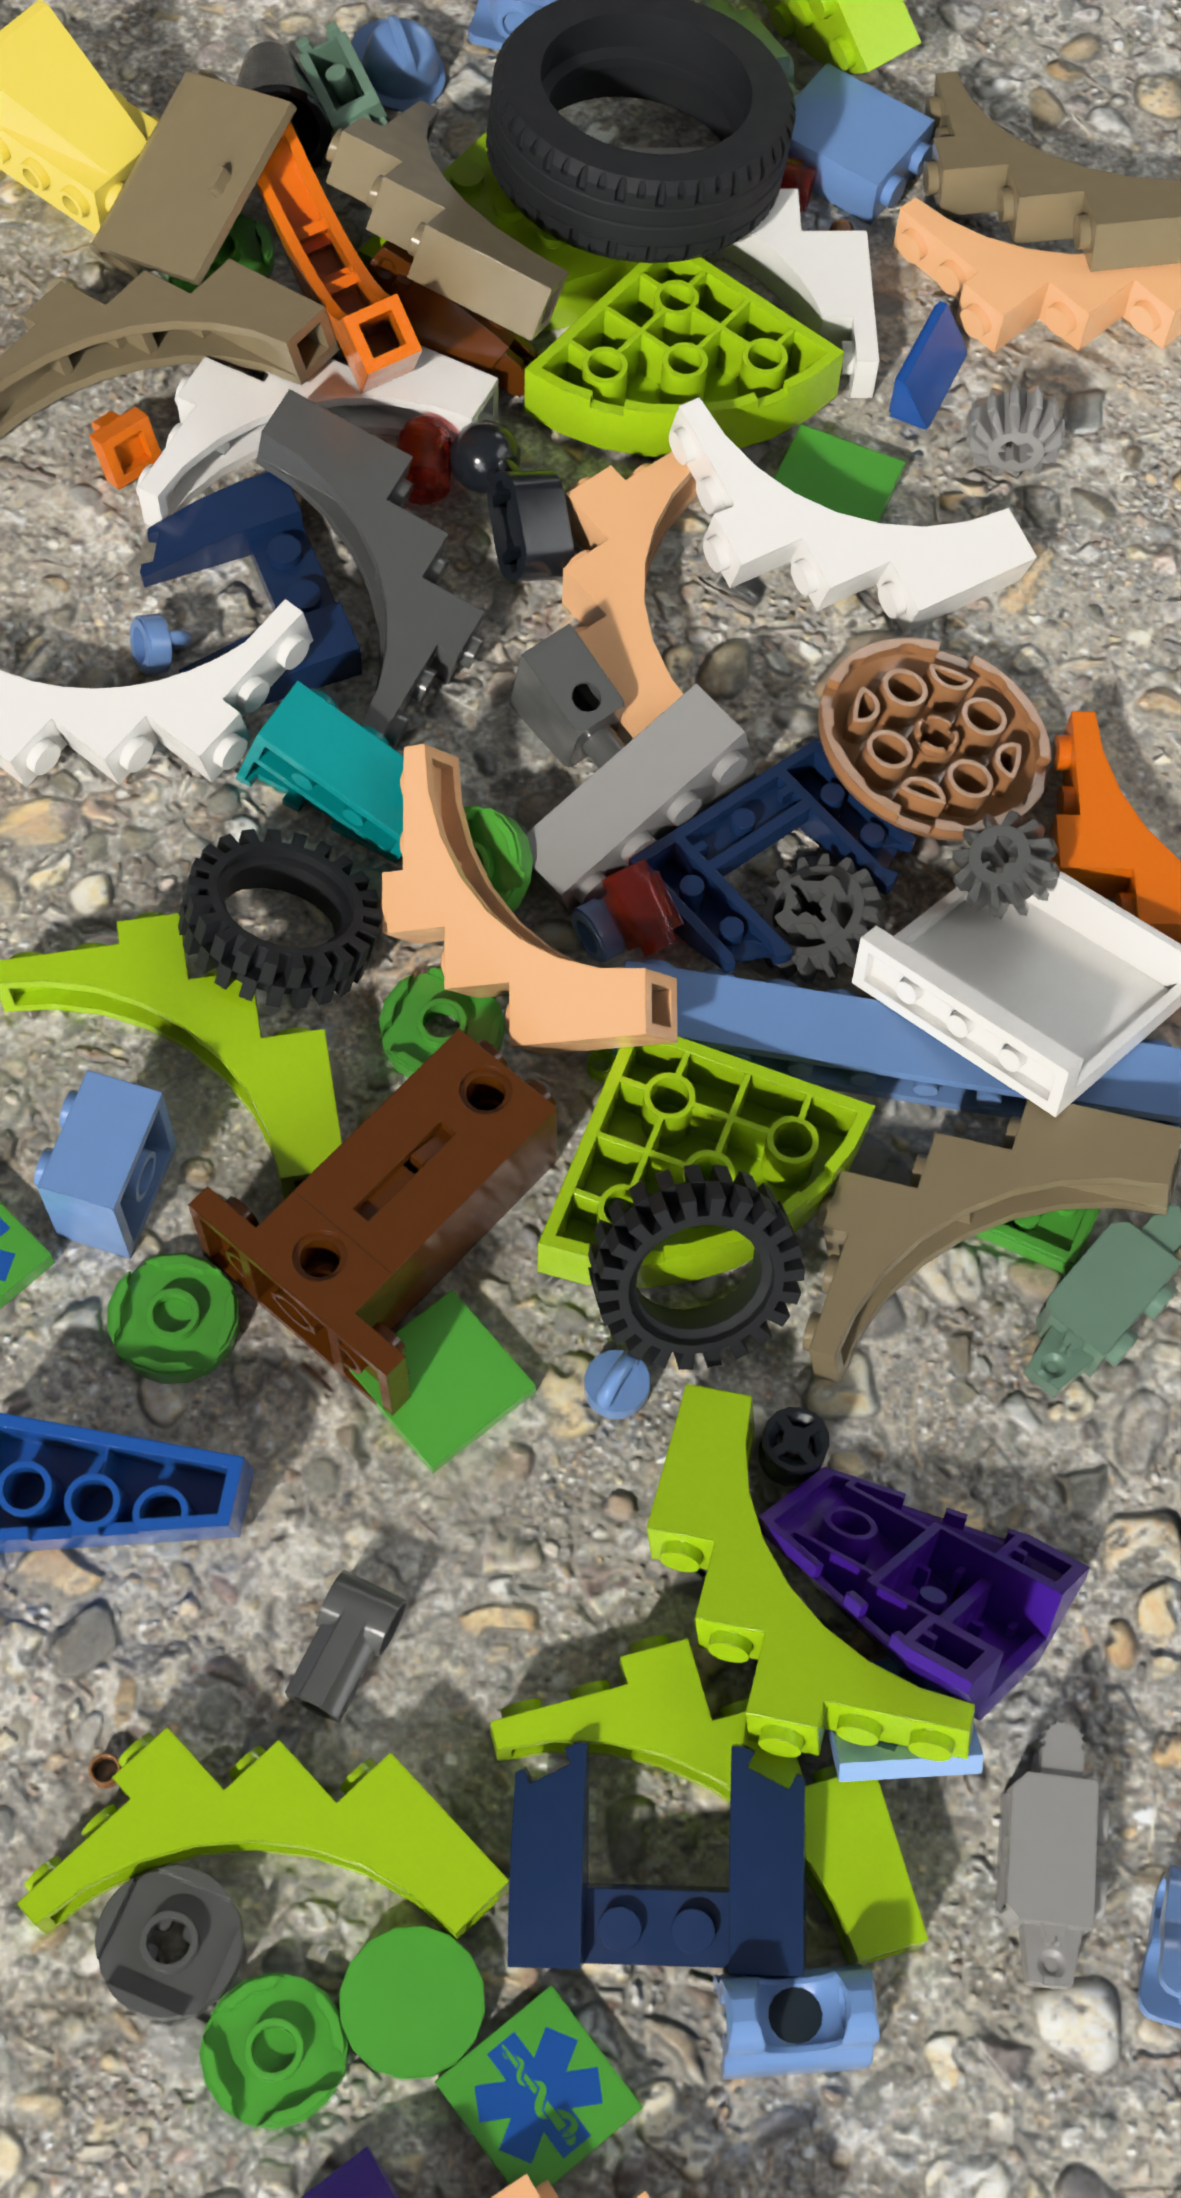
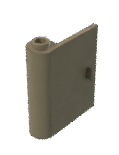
(192, 178)

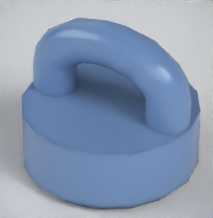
(154, 643)
(597, 931)
(616, 1384)

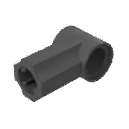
(353, 1628)

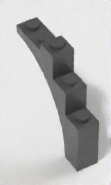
(362, 494)

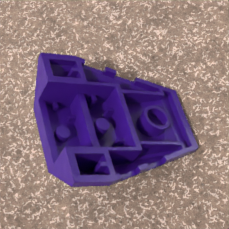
(929, 1592)

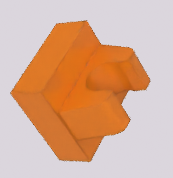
(124, 445)

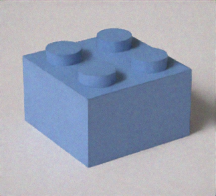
(106, 1163)

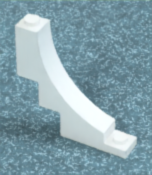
(817, 276)

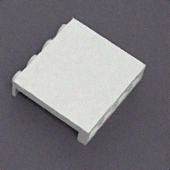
(1030, 996)

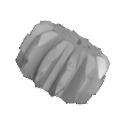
(1015, 430)

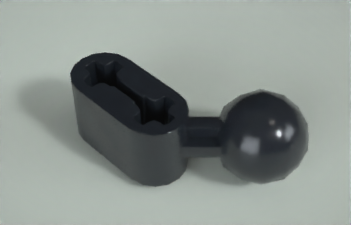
(524, 506)

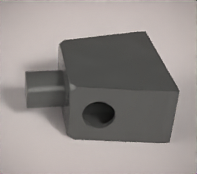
(568, 700)

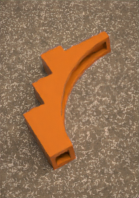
(364, 318)
(1104, 838)

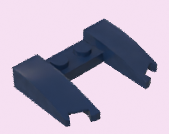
(263, 522)
(786, 797)
(744, 1927)

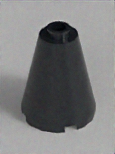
(275, 72)

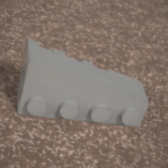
(639, 796)

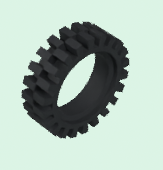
(263, 964)
(719, 1324)

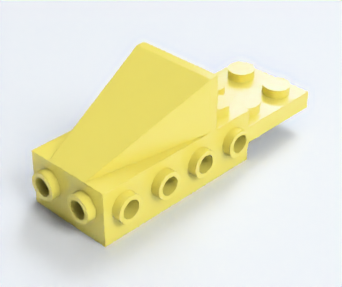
(62, 122)

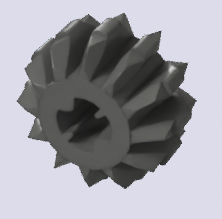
(1018, 879)

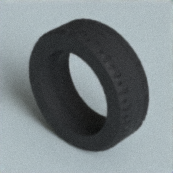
(624, 199)

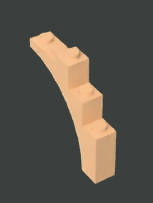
(1011, 286)
(604, 585)
(488, 951)

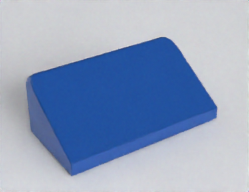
(928, 369)

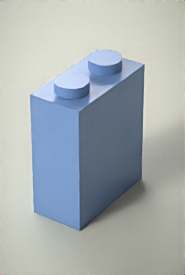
(858, 142)

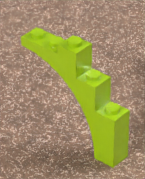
(149, 985)
(748, 1610)
(666, 1723)
(179, 1812)

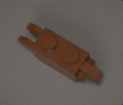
(450, 326)

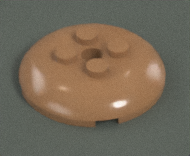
(932, 738)

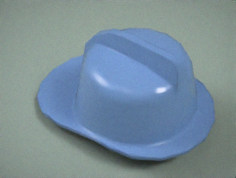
(400, 62)

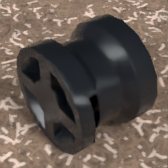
(795, 1432)

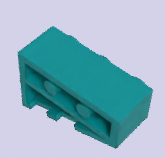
(333, 767)

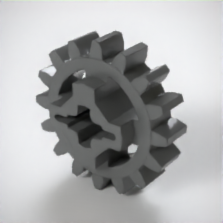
(837, 896)

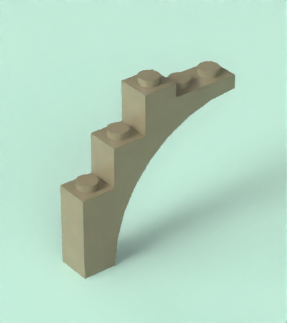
(1042, 197)
(450, 241)
(154, 324)
(1048, 1163)

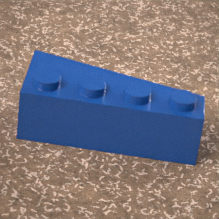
(112, 1489)

